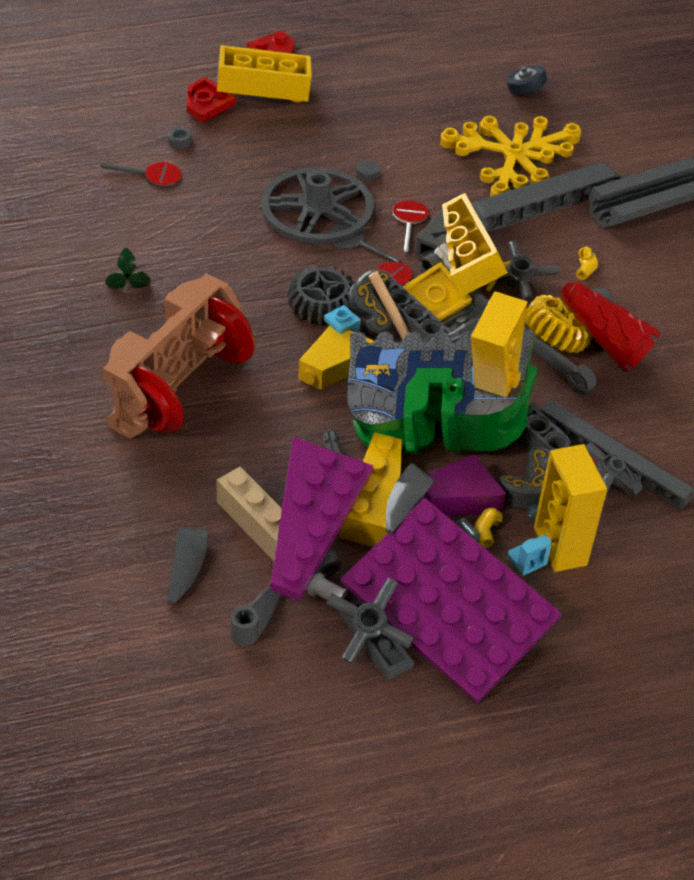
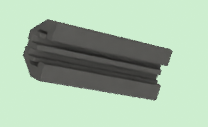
(642, 193)

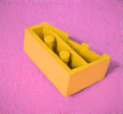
(498, 344)

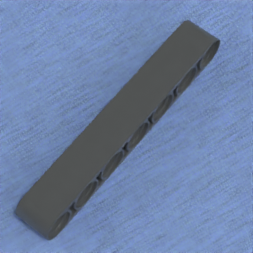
(543, 196)

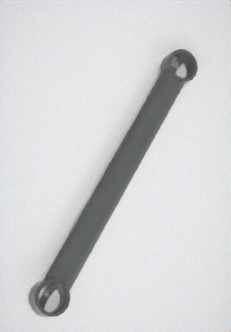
(540, 348)

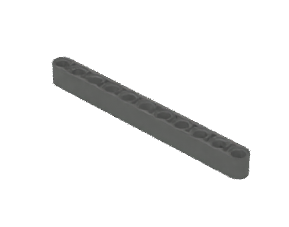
(539, 429)

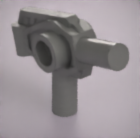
(615, 471)

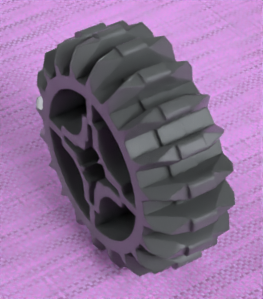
(318, 292)

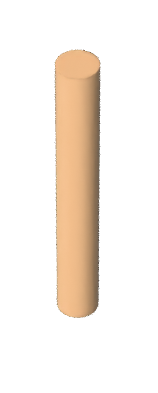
(389, 304)

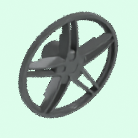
(317, 201)

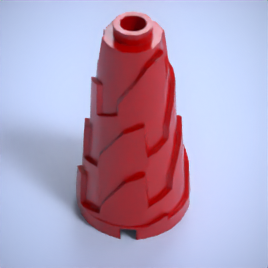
(612, 326)

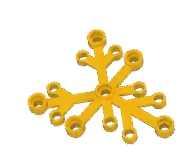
(513, 150)

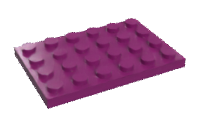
(454, 600)

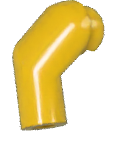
(588, 263)
(484, 523)

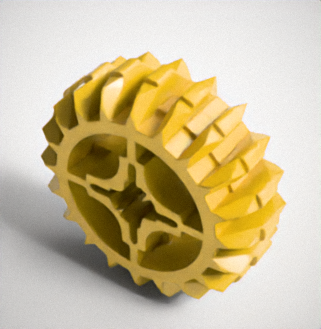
(556, 324)

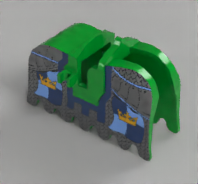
(416, 384)

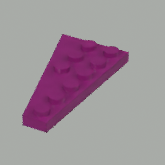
(315, 505)

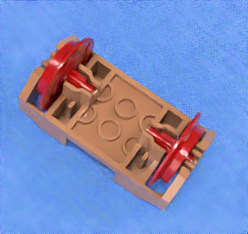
(200, 322)

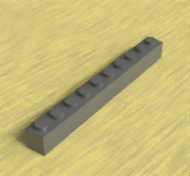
(651, 475)

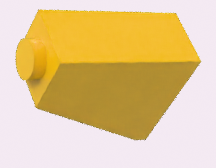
(327, 359)

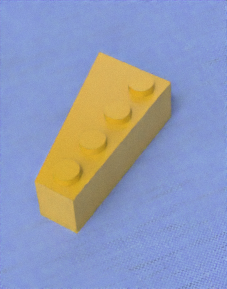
(471, 250)
(368, 516)

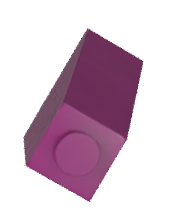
(465, 489)

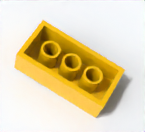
(264, 73)
(570, 506)

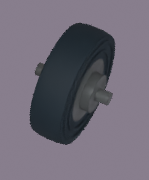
(526, 79)

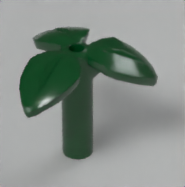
(127, 263)

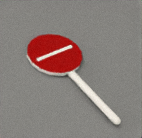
(410, 213)

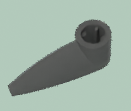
(405, 495)
(187, 561)
(251, 620)

